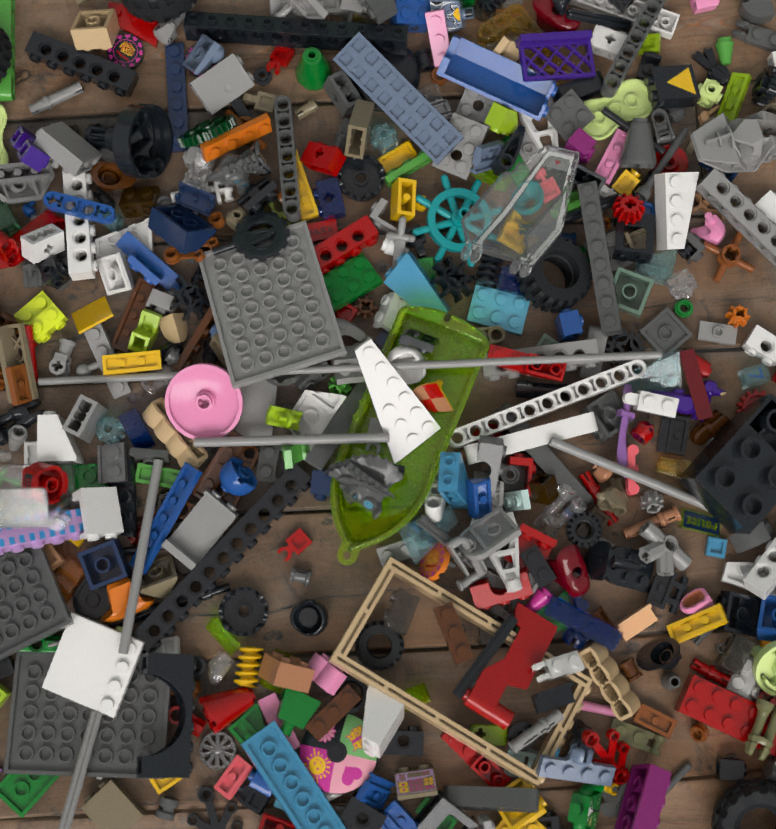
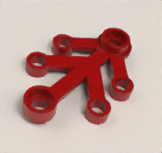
(591, 740)

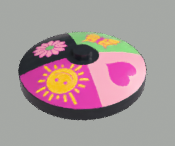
(338, 758)

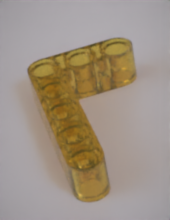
(516, 24)

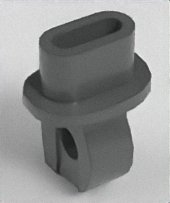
(499, 611)

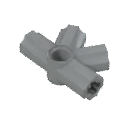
(663, 550)

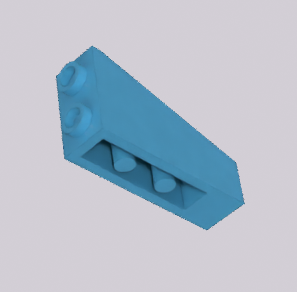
(414, 284)
(453, 480)

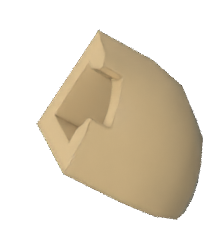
(174, 327)

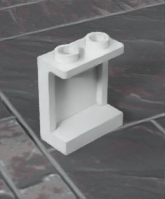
(99, 513)

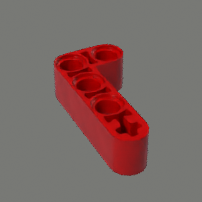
(11, 246)

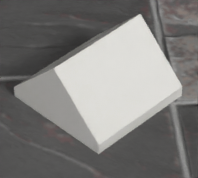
(115, 273)

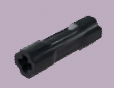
(530, 389)

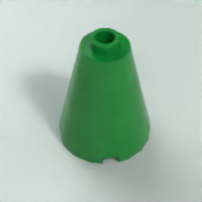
(313, 69)

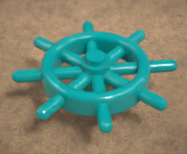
(454, 217)

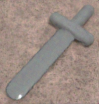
(400, 240)

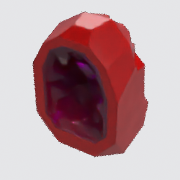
(643, 432)

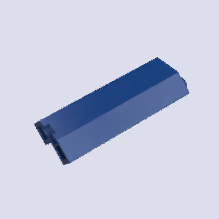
(495, 78)

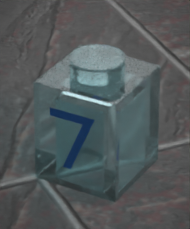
(753, 376)

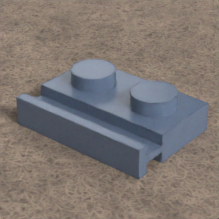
(485, 155)

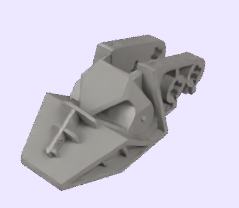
(736, 143)

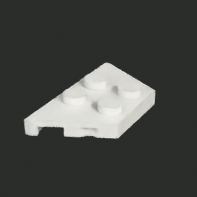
(317, 411)

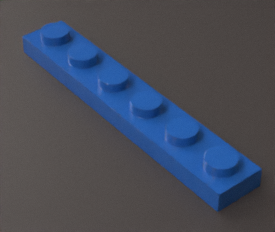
(169, 512)

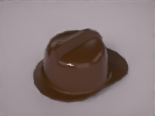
(109, 176)

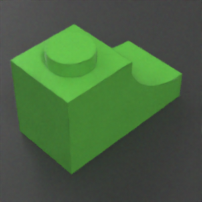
(293, 454)

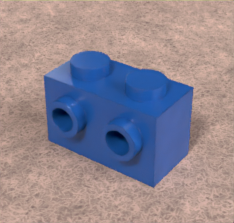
(569, 325)

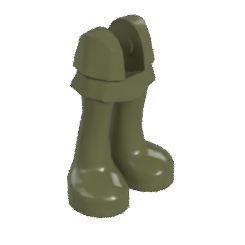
(764, 709)

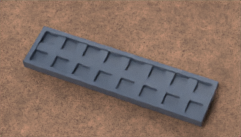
(398, 98)

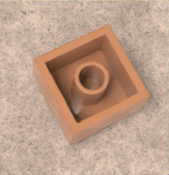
(286, 672)

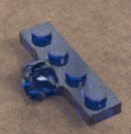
(582, 625)

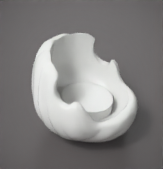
(408, 354)

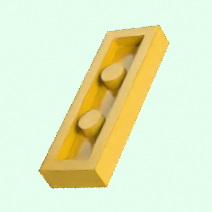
(132, 362)
(698, 623)

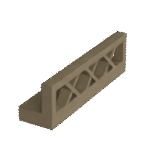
(10, 355)

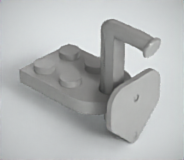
(302, 8)
(480, 542)

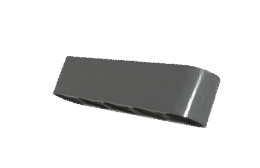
(493, 798)

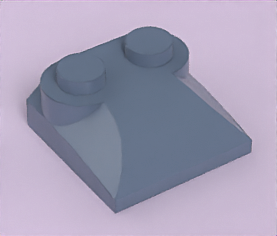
(204, 55)

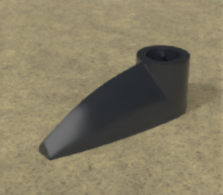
(509, 153)

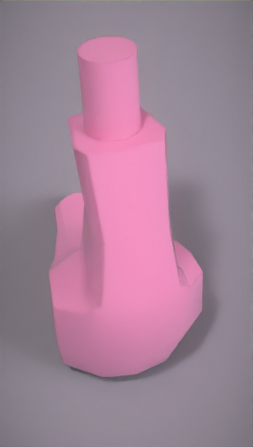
(712, 231)

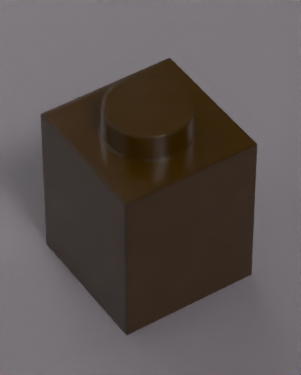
(544, 488)

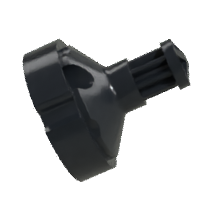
(138, 140)

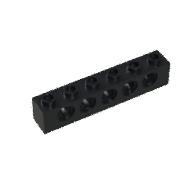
(41, 43)

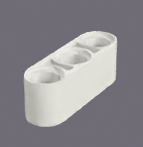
(434, 502)

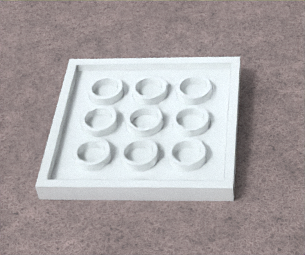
(90, 667)

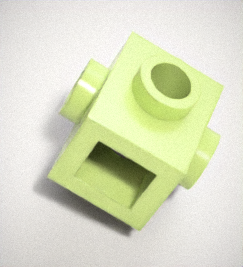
(709, 93)

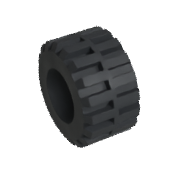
(367, 658)

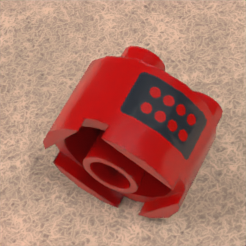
(46, 476)

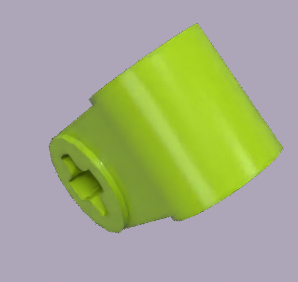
(491, 733)

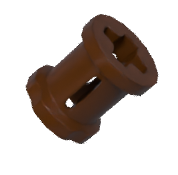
(630, 669)

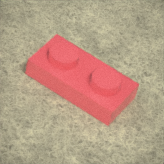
(233, 777)

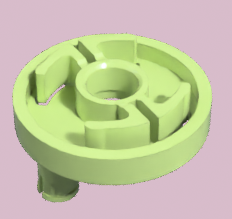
(765, 663)

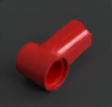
(199, 723)

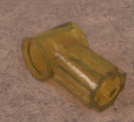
(671, 467)

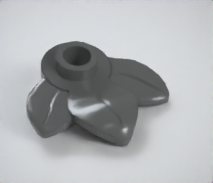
(612, 803)

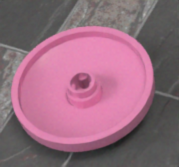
(203, 401)

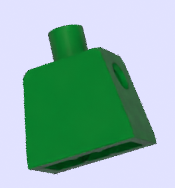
(295, 710)

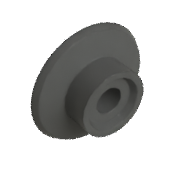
(518, 477)

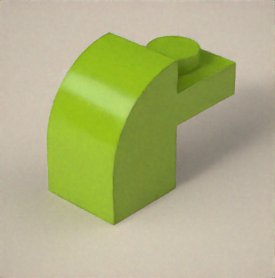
(146, 332)

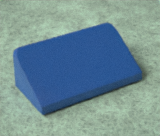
(479, 497)

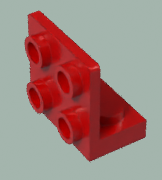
(528, 539)

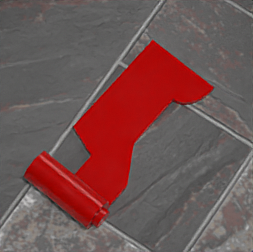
(514, 670)

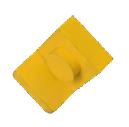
(627, 181)

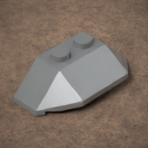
(22, 183)

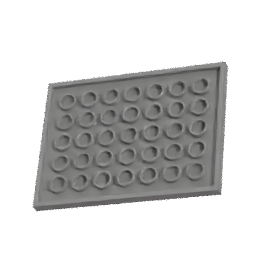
(271, 311)

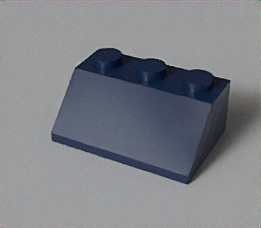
(180, 227)

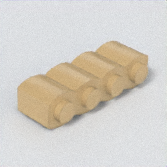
(176, 443)
(612, 684)

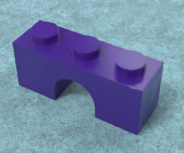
(29, 152)

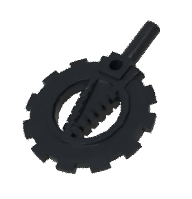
(246, 241)

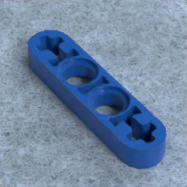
(78, 210)

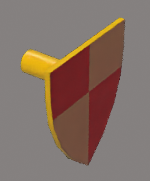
(433, 397)

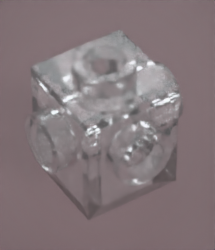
(681, 284)

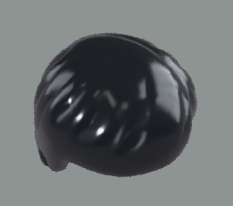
(309, 617)

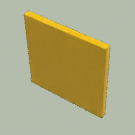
(92, 314)

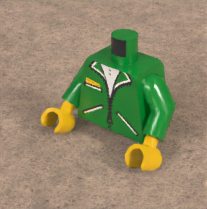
(586, 805)

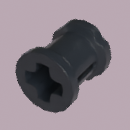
(424, 60)

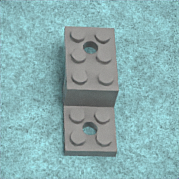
(473, 129)

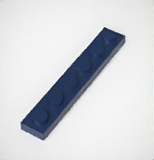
(177, 92)

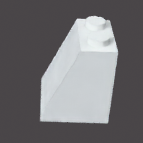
(54, 443)
(380, 721)

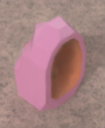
(696, 601)

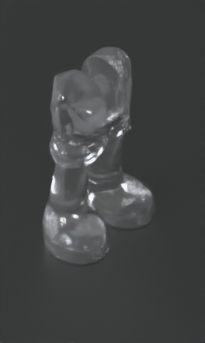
(549, 514)

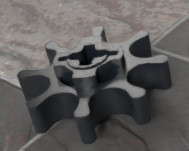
(452, 279)
(188, 297)

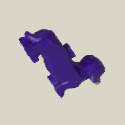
(686, 404)

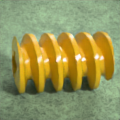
(248, 665)

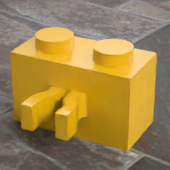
(404, 200)

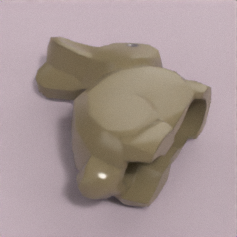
(613, 497)

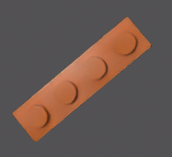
(236, 137)

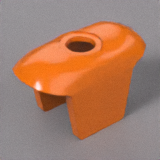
(118, 596)

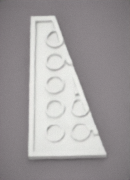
(394, 403)

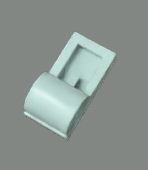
(516, 500)

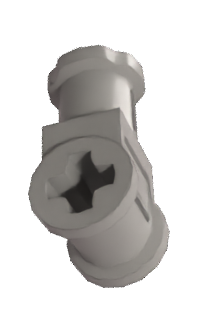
(62, 358)

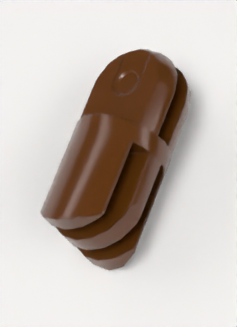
(708, 428)

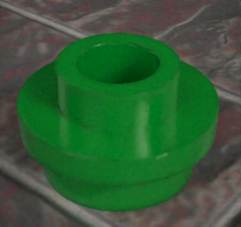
(689, 308)

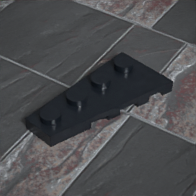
(127, 501)

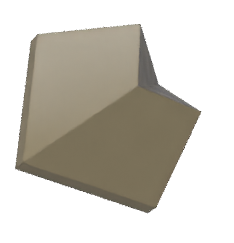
(160, 577)

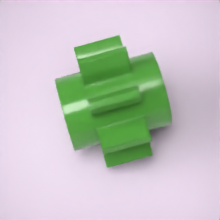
(338, 389)

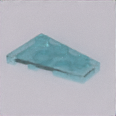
(660, 375)
(421, 542)

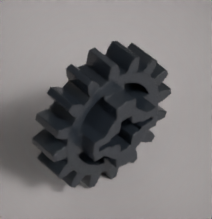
(765, 87)
(618, 346)

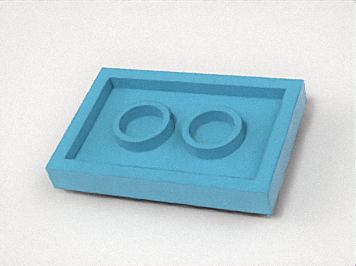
(498, 308)

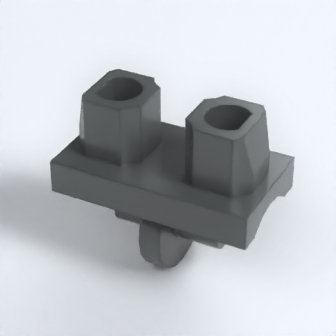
(31, 274)

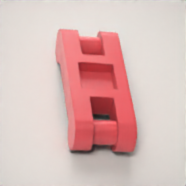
(630, 485)

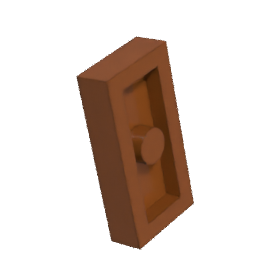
(18, 384)
(655, 720)

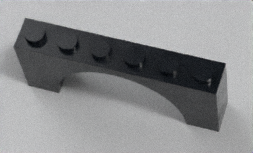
(177, 674)

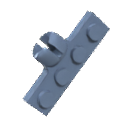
(576, 767)

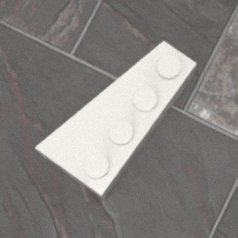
(673, 208)

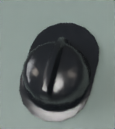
(659, 655)

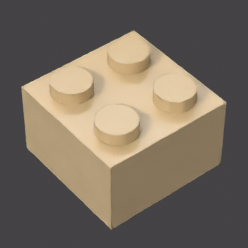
(95, 29)

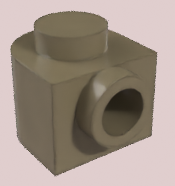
(234, 217)

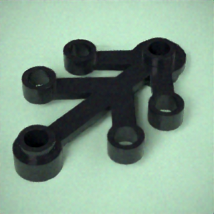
(215, 824)

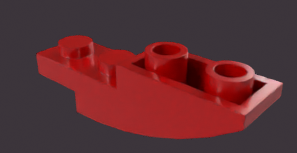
(550, 371)
(485, 768)

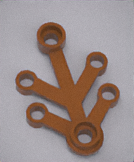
(172, 256)

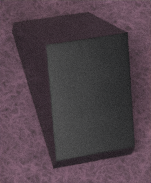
(585, 175)

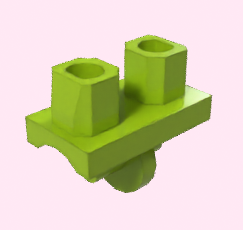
(283, 417)

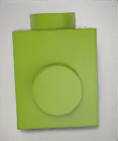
(651, 44)

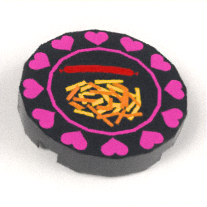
(127, 51)

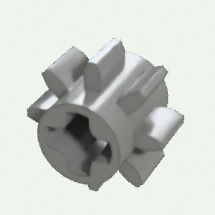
(651, 501)

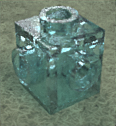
(384, 138)
(116, 433)

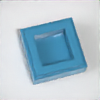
(715, 547)

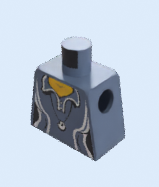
(454, 13)

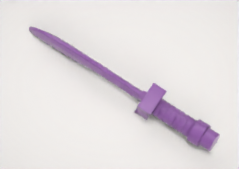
(625, 414)

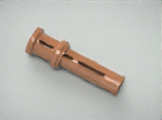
(660, 519)

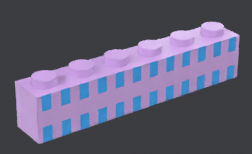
(20, 538)

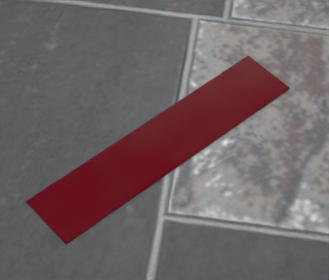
(696, 384)

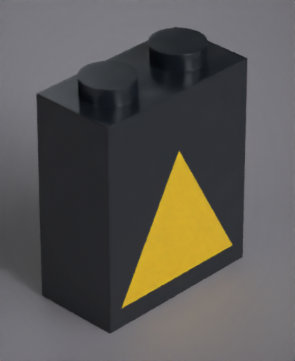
(671, 86)

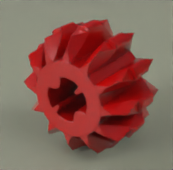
(628, 208)

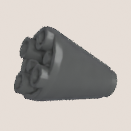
(638, 146)

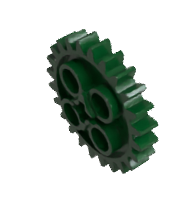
(206, 131)

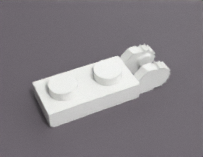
(559, 666)

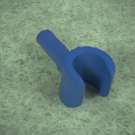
(28, 209)

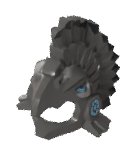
(236, 168)
(365, 480)

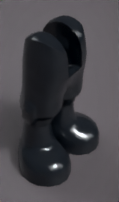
(21, 417)

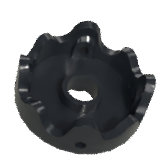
(361, 191)
(230, 608)

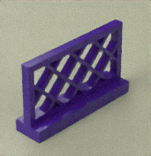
(551, 40)

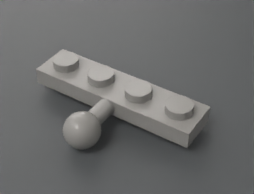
(101, 345)

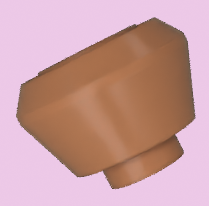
(601, 474)

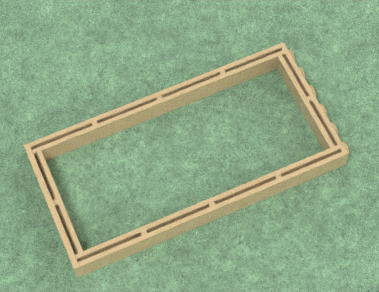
(339, 658)

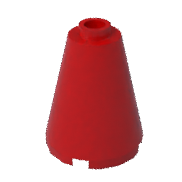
(226, 706)

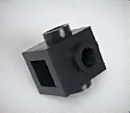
(54, 272)

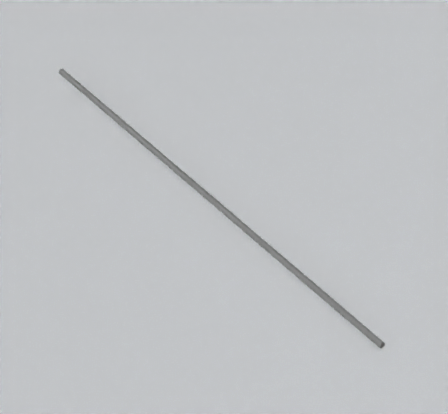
(396, 365)

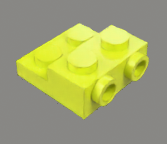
(43, 316)

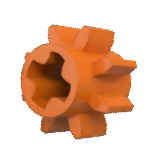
(737, 316)

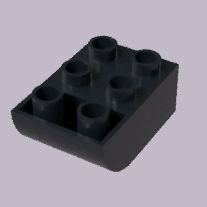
(738, 469)

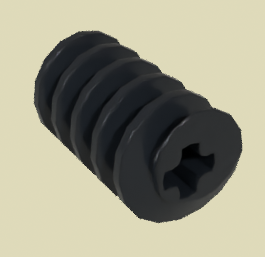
(487, 270)

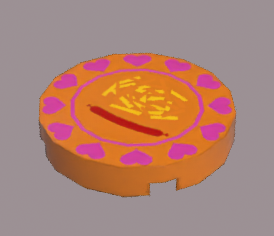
(434, 562)

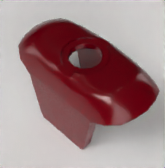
(549, 21)
(563, 566)

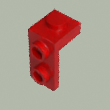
(519, 460)

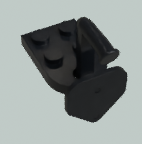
(625, 566)

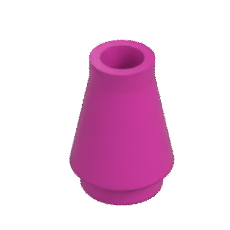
(540, 598)

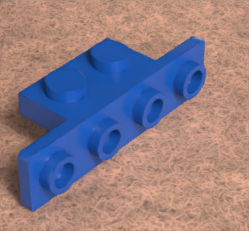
(147, 262)

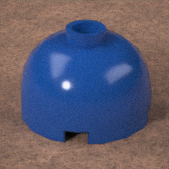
(236, 478)

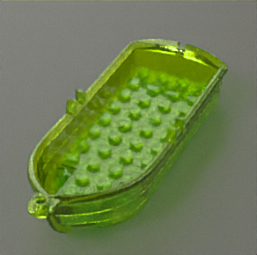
(421, 465)

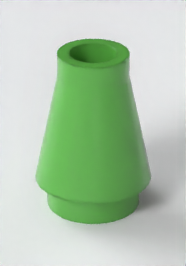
(724, 49)

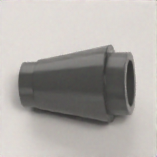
(666, 681)

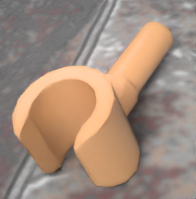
(705, 114)

